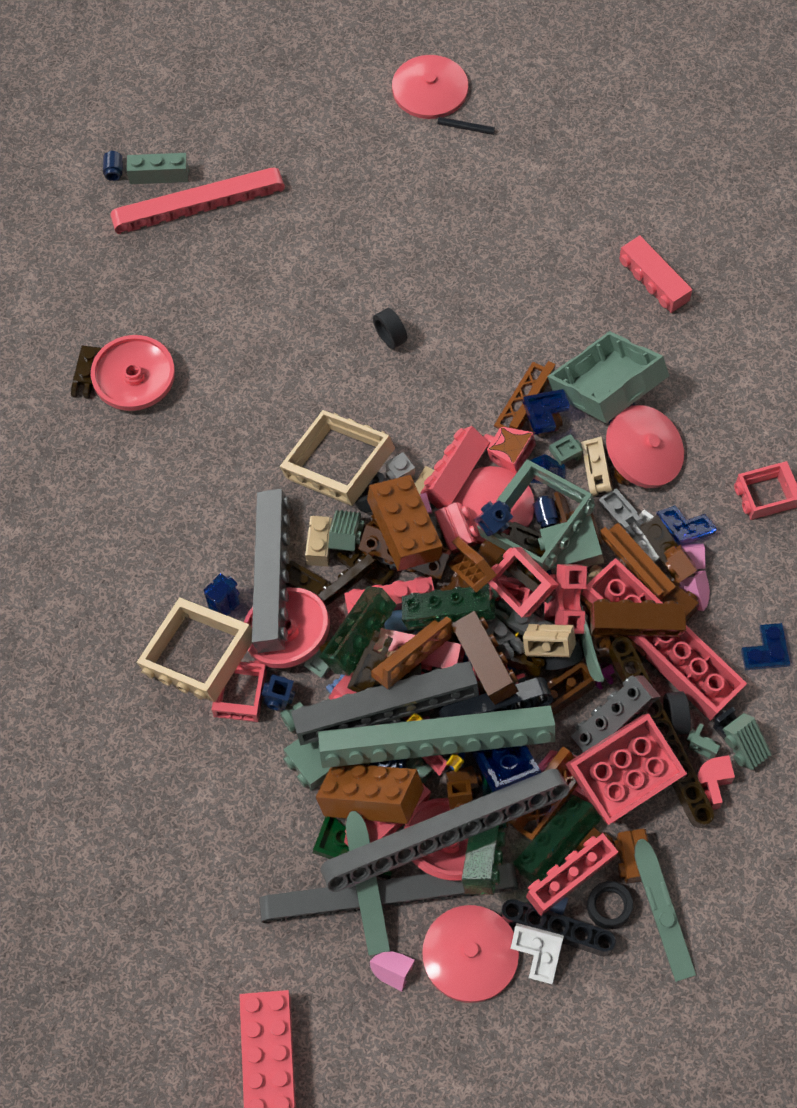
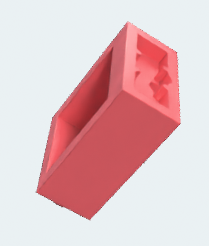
(787, 482)
(546, 587)
(239, 711)

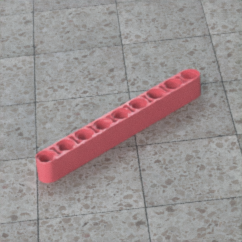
(197, 199)

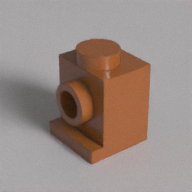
(679, 562)

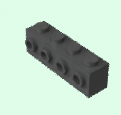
(618, 711)

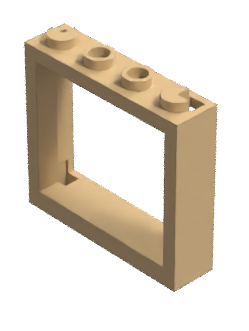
(349, 494)
(224, 668)

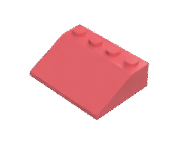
(626, 768)

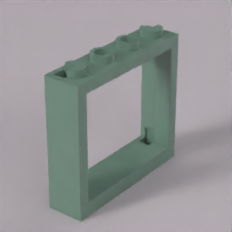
(516, 488)

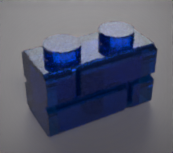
(222, 594)

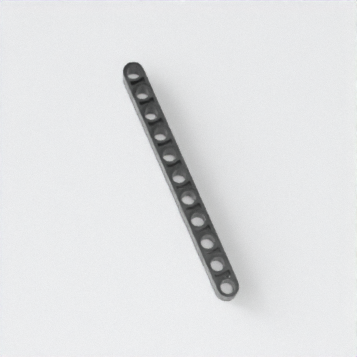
(444, 830)
(391, 891)

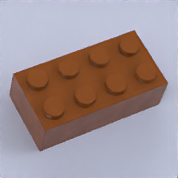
(404, 522)
(371, 791)

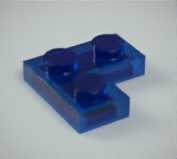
(542, 406)
(685, 530)
(772, 652)

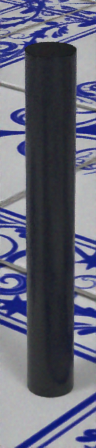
(466, 125)

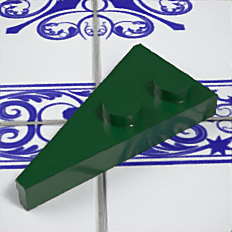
(331, 841)

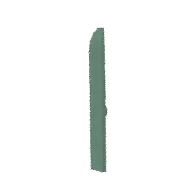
(589, 652)
(367, 891)
(663, 911)

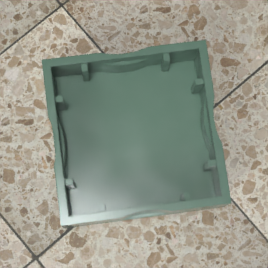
(609, 376)

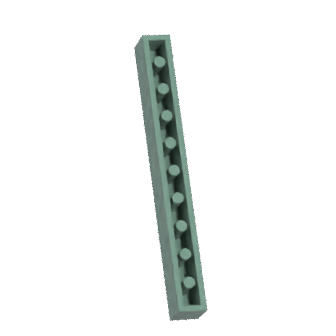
(436, 736)

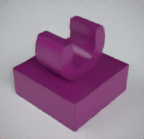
(606, 670)

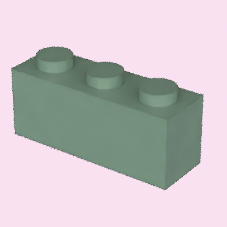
(157, 168)

